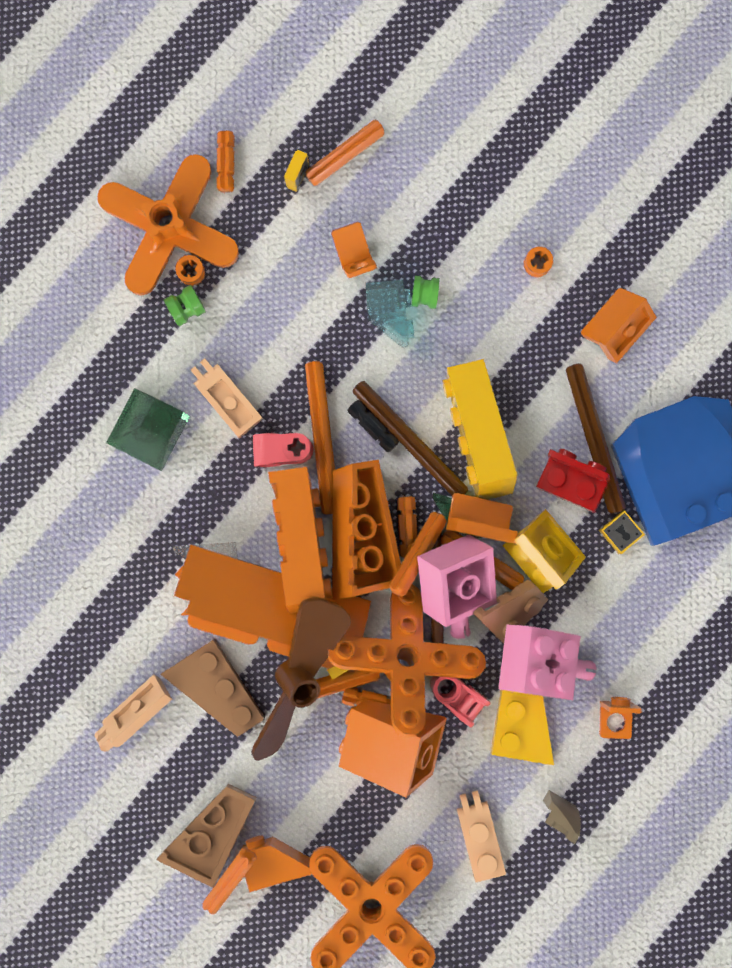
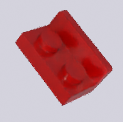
(574, 480)

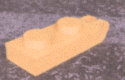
(226, 399)
(133, 713)
(480, 839)

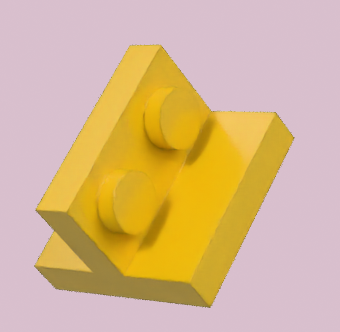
(545, 552)

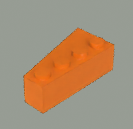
(363, 532)
(299, 537)

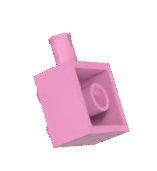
(457, 582)
(542, 662)

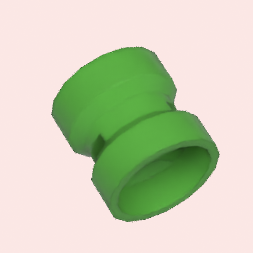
(191, 302)

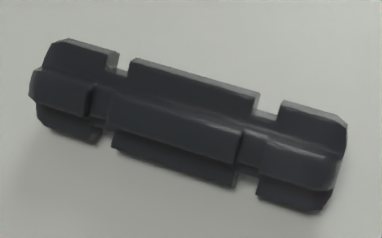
(373, 426)

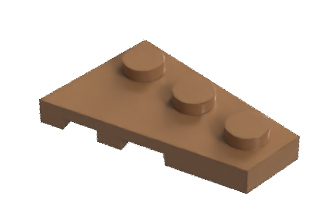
(216, 687)
(209, 838)

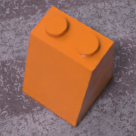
(384, 756)

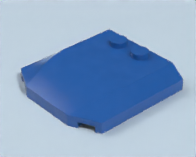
(679, 467)

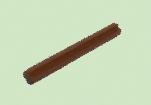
(594, 434)
(409, 439)

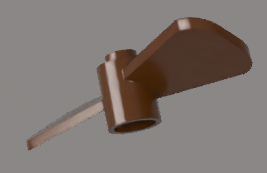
(317, 629)

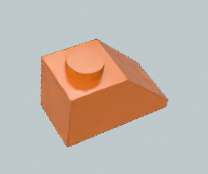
(274, 863)

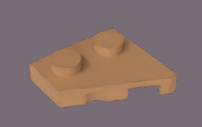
(513, 609)

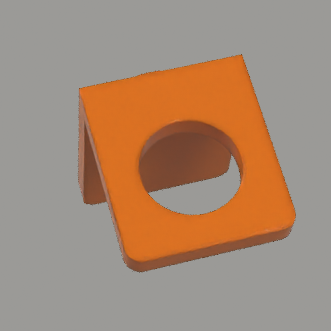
(353, 250)
(621, 706)

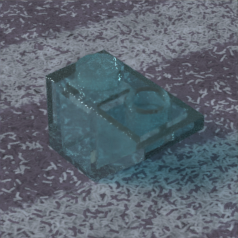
(387, 310)

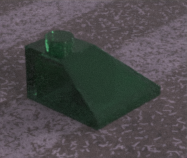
(148, 429)

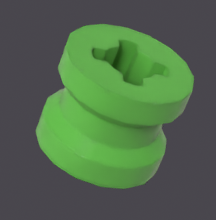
(425, 292)

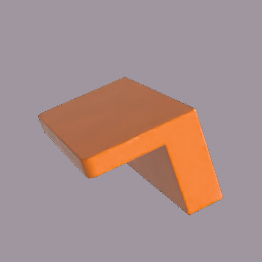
(619, 323)
(481, 518)

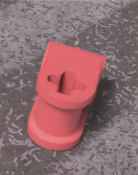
(275, 449)
(462, 700)

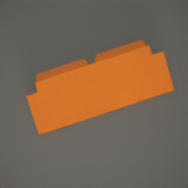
(247, 601)

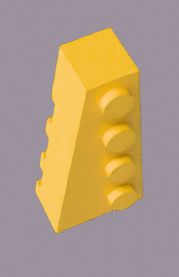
(481, 430)

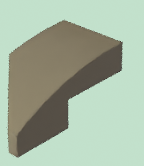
(563, 816)

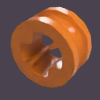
(543, 252)
(180, 271)

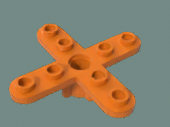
(180, 232)
(422, 657)
(361, 922)

